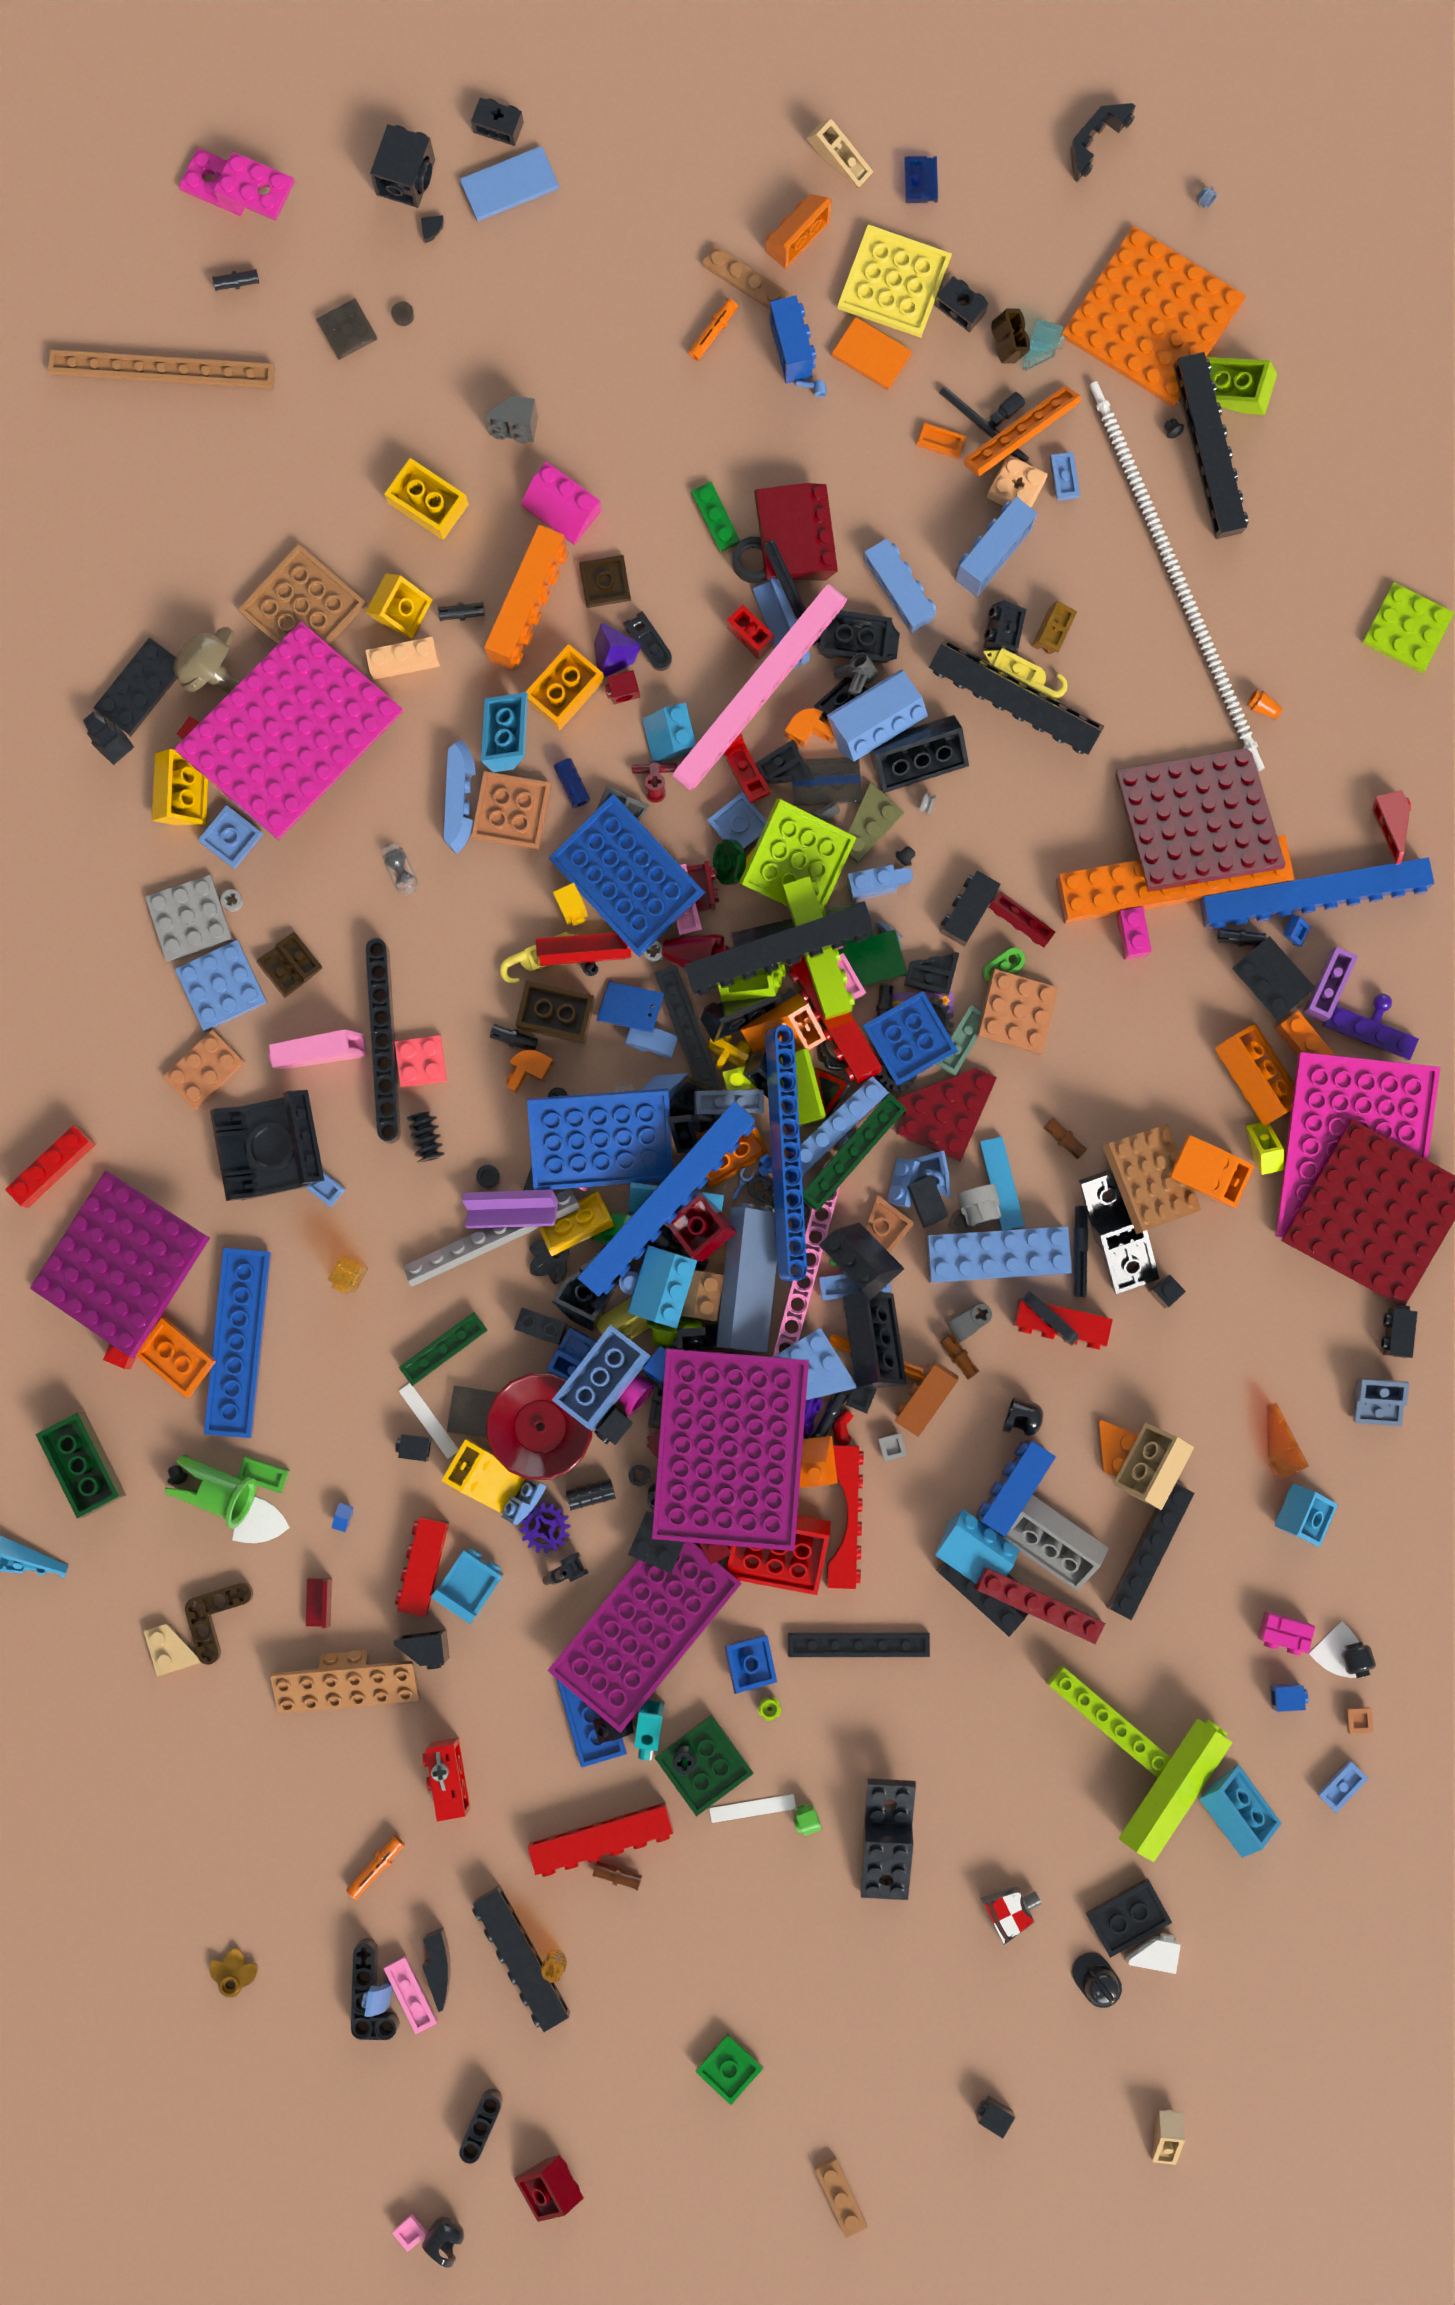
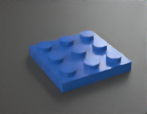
(910, 1038)

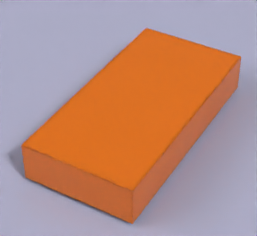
(941, 440)

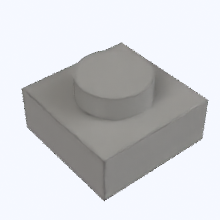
(892, 1447)

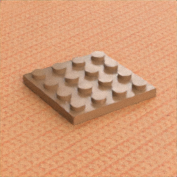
(304, 593)
(1142, 1175)

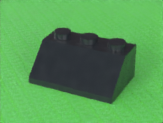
(1273, 978)
(730, 1016)
(861, 1258)

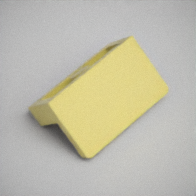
(626, 1323)

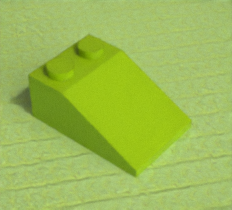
(1243, 384)

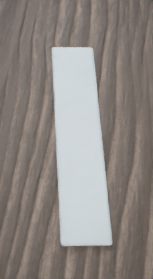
(429, 1420)
(752, 1808)

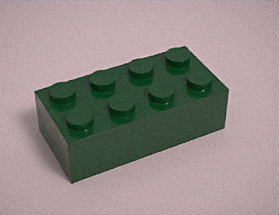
(80, 1464)

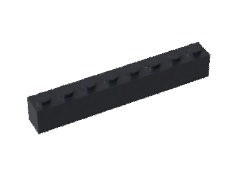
(1210, 445)
(1016, 697)
(778, 949)

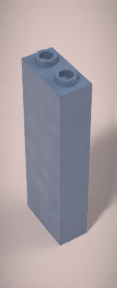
(748, 1280)

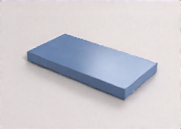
(509, 183)

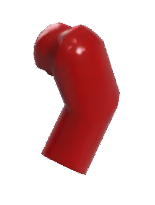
(840, 1428)

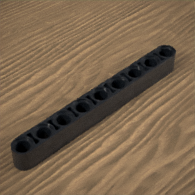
(378, 1030)

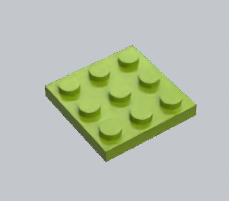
(1408, 627)

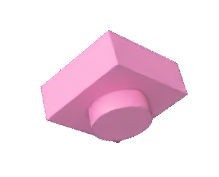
(409, 2232)

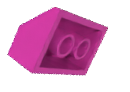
(561, 503)

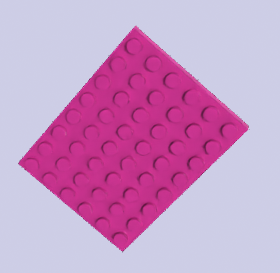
(289, 730)
(1330, 1091)

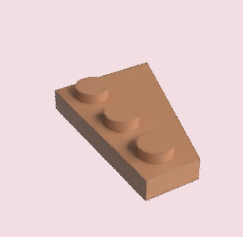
(888, 1224)

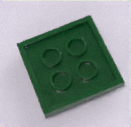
(717, 1766)

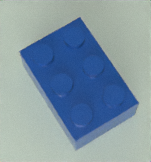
(792, 339)

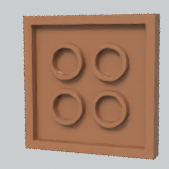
(511, 810)
(1017, 1011)

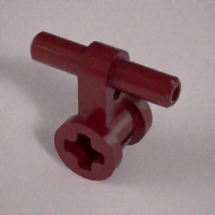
(654, 781)

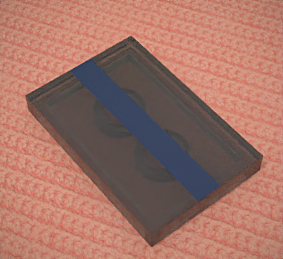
(834, 781)

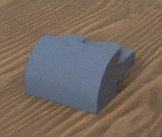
(1380, 1401)

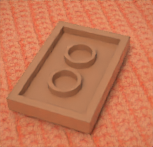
(203, 1070)

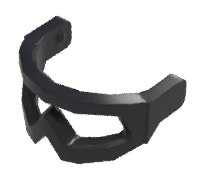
(828, 1058)

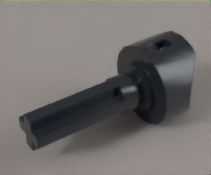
(664, 1242)

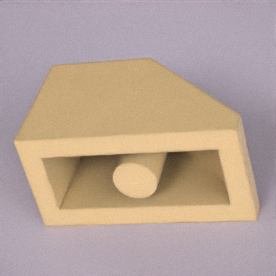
(1168, 2137)

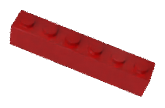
(841, 1030)
(600, 1839)

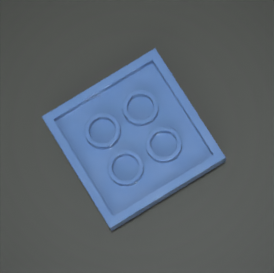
(221, 985)

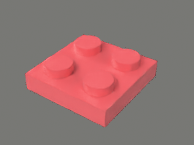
(420, 1061)

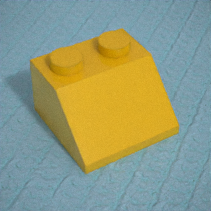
(399, 605)

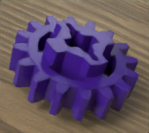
(552, 1541)

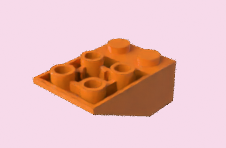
(793, 1013)
(1211, 1171)

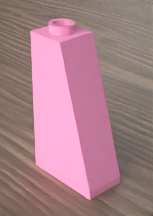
(318, 1049)

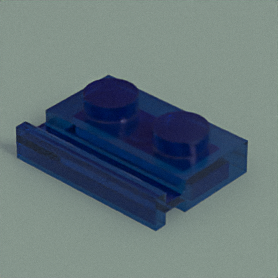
(921, 179)

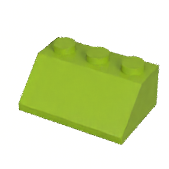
(809, 1099)

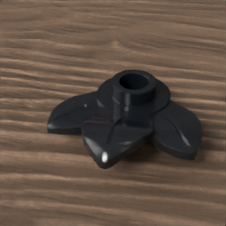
(547, 1264)

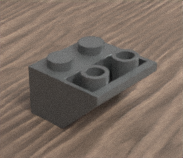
(513, 419)

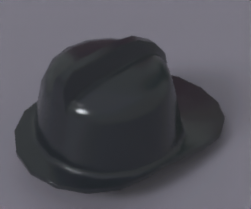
(1097, 1980)

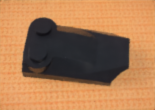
(860, 633)

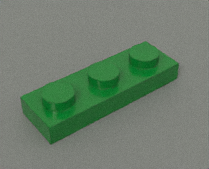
(715, 517)

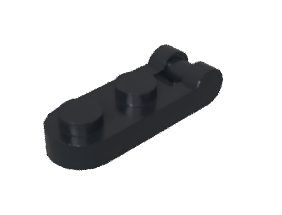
(652, 644)

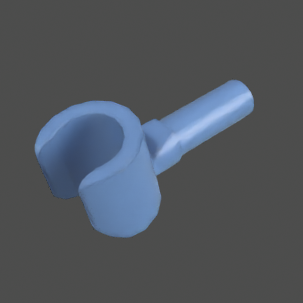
(819, 387)
(741, 1184)

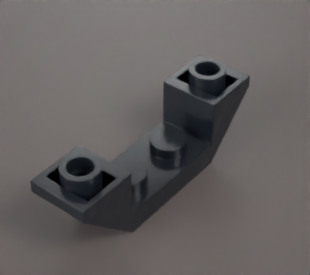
(1114, 116)

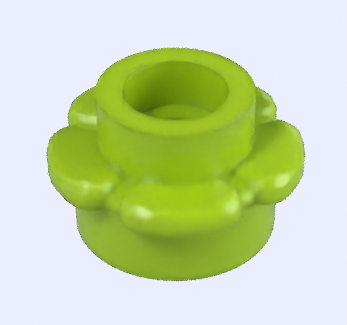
(769, 1715)

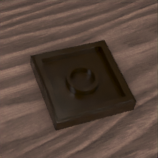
(605, 581)

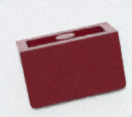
(318, 1602)

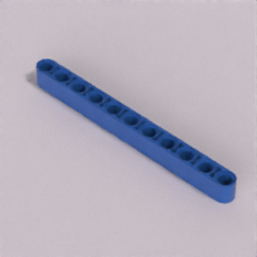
(780, 1163)

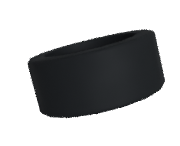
(744, 544)

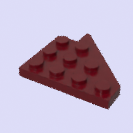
(946, 1112)

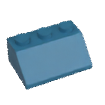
(504, 731)
(662, 1286)
(972, 1545)
(1240, 1812)

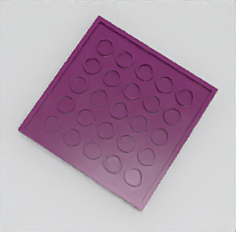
(119, 1263)

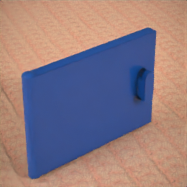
(630, 1006)

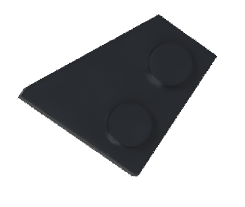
(932, 974)

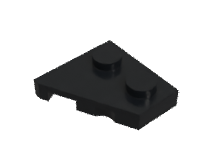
(785, 765)

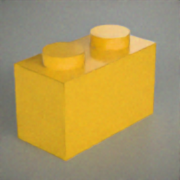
(571, 905)

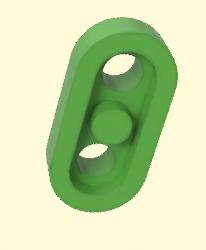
(1002, 963)

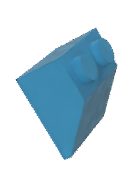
(669, 733)
(1305, 1514)

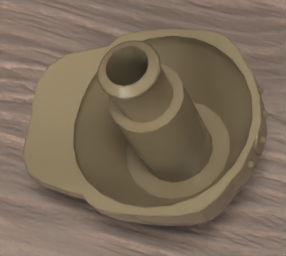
(202, 661)

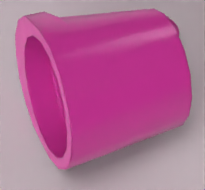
(636, 1394)

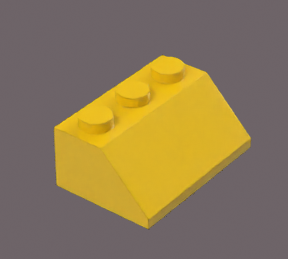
(178, 791)

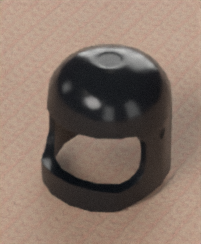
(1025, 1416)
(443, 2236)

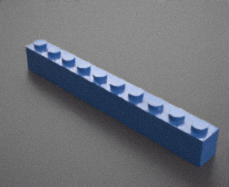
(1316, 892)
(666, 1198)

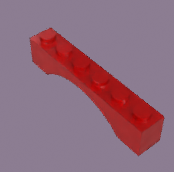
(842, 1567)

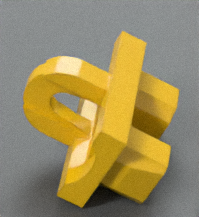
(728, 1053)

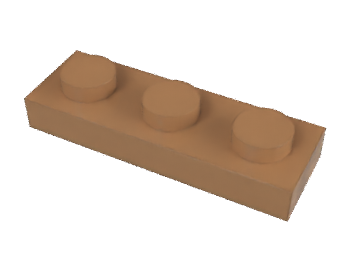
(840, 2197)

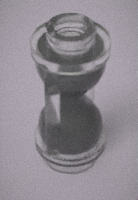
(394, 858)

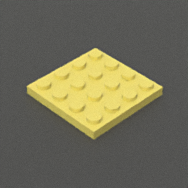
(894, 281)

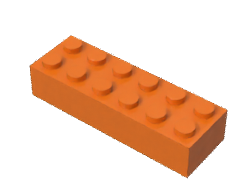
(526, 598)

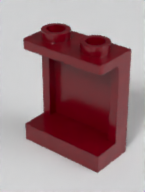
(703, 877)

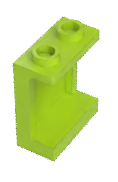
(761, 986)

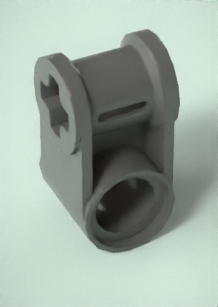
(967, 1324)

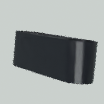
(477, 2137)

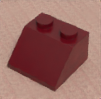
(701, 1227)
(549, 2189)

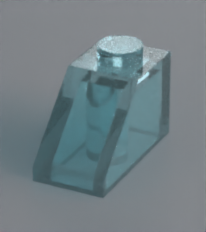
(1044, 343)

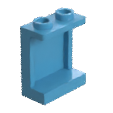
(468, 1585)

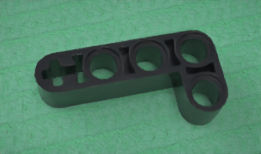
(360, 1987)

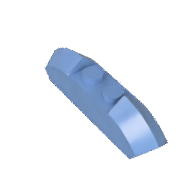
(459, 767)

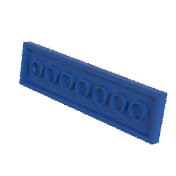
(237, 1343)

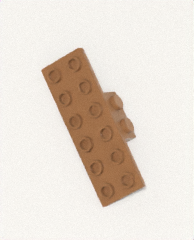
(344, 1682)

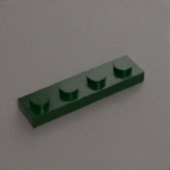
(443, 1349)

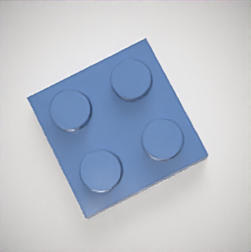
(738, 821)
(230, 837)

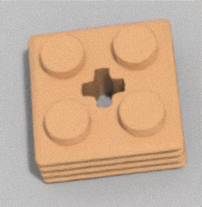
(1014, 472)

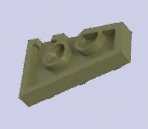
(872, 821)

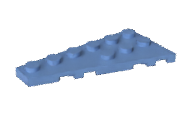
(825, 1369)

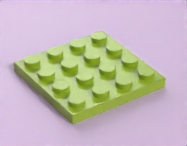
(796, 848)

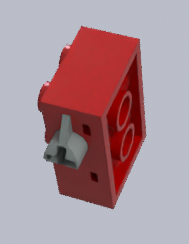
(446, 1779)

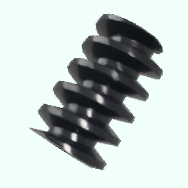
(425, 1136)

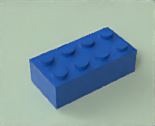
(1015, 1487)

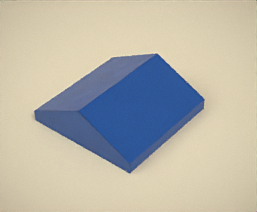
(750, 1664)

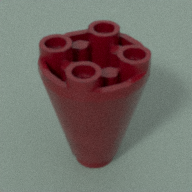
(692, 948)

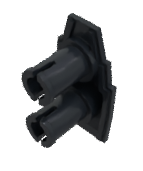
(107, 737)

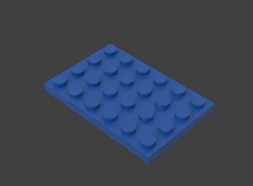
(626, 875)
(600, 1139)

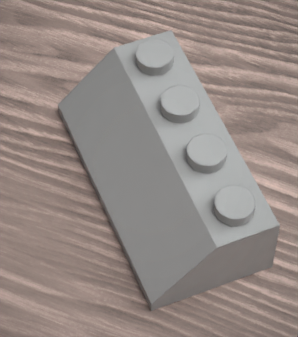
(1056, 1543)

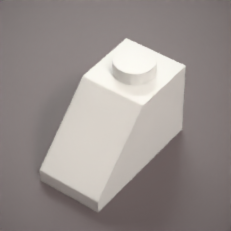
(1156, 1953)

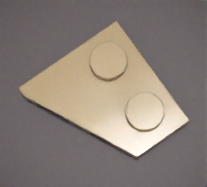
(168, 1650)

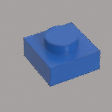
(1297, 930)

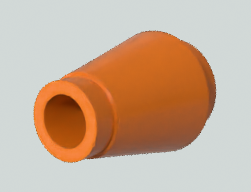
(1264, 704)

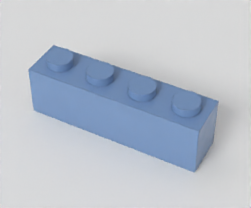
(899, 585)

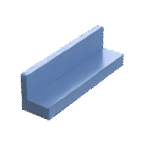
(777, 612)

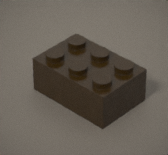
(555, 1012)

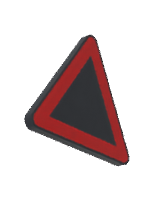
(830, 1088)

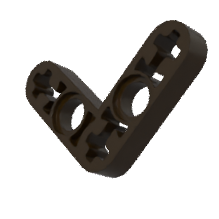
(209, 1608)

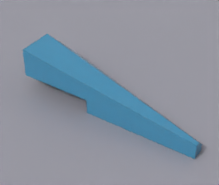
(18, 1558)

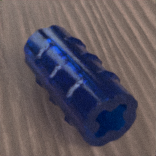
(571, 783)

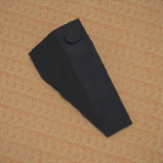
(580, 1302)

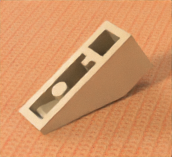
(839, 152)

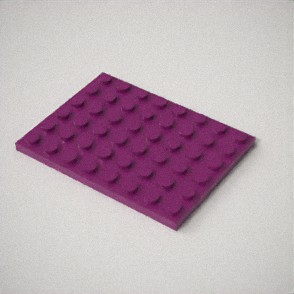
(730, 1449)

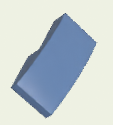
(658, 1041)
(518, 1508)
(377, 1999)

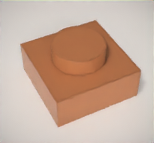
(1359, 1720)

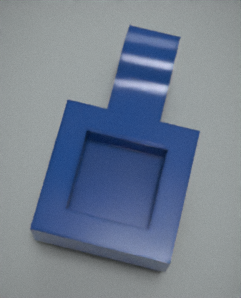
(765, 1166)

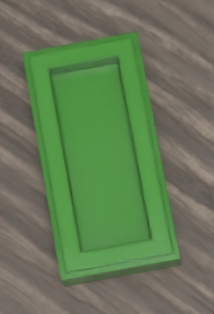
(265, 1474)

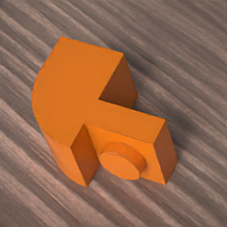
(805, 724)
(530, 1063)

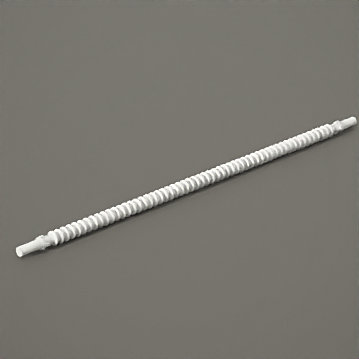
(1148, 510)

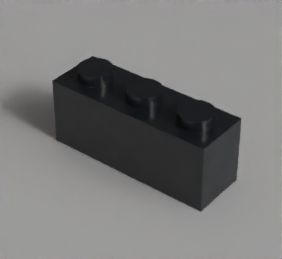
(969, 907)

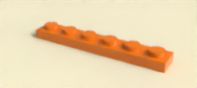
(1022, 430)

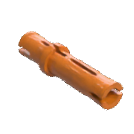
(719, 321)
(394, 1847)

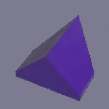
(614, 650)

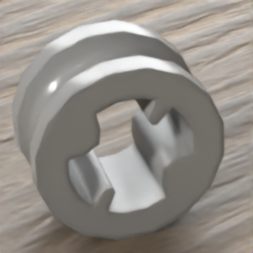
(927, 803)
(225, 903)
(658, 956)

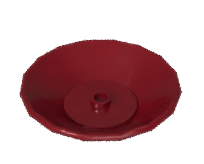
(514, 1434)

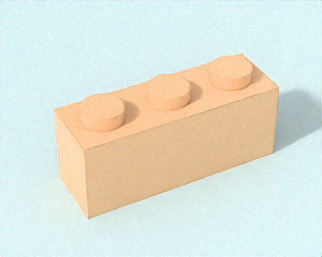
(402, 658)

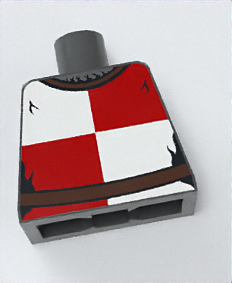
(1010, 1911)

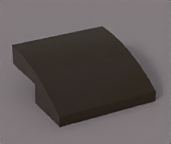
(289, 964)

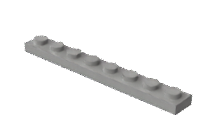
(477, 1244)

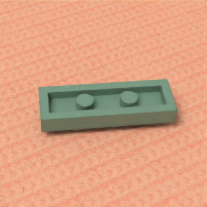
(963, 1039)

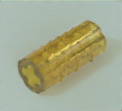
(554, 1966)

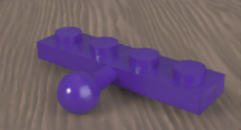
(1371, 1030)

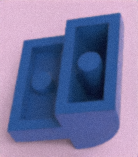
(570, 1353)

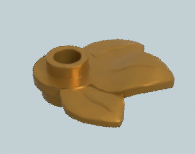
(232, 1969)

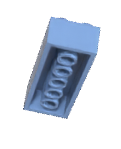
(998, 1254)

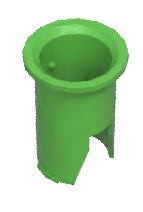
(218, 1492)

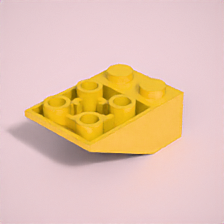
(482, 1476)

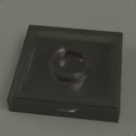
(469, 1411)

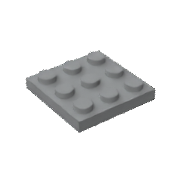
(189, 918)

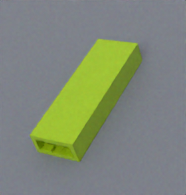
(1176, 1789)

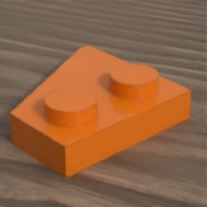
(1114, 1446)

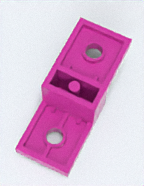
(237, 184)

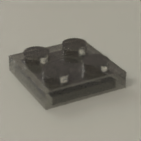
(346, 329)

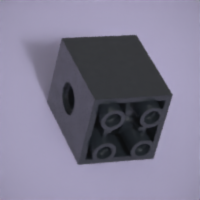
(403, 165)

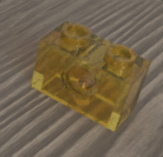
(347, 1275)

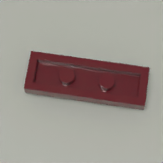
(1022, 919)

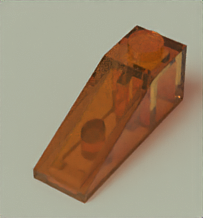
(1282, 1447)

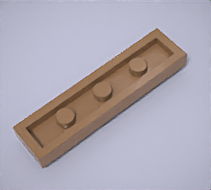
(743, 277)

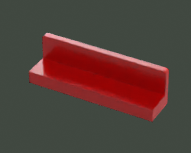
(581, 949)

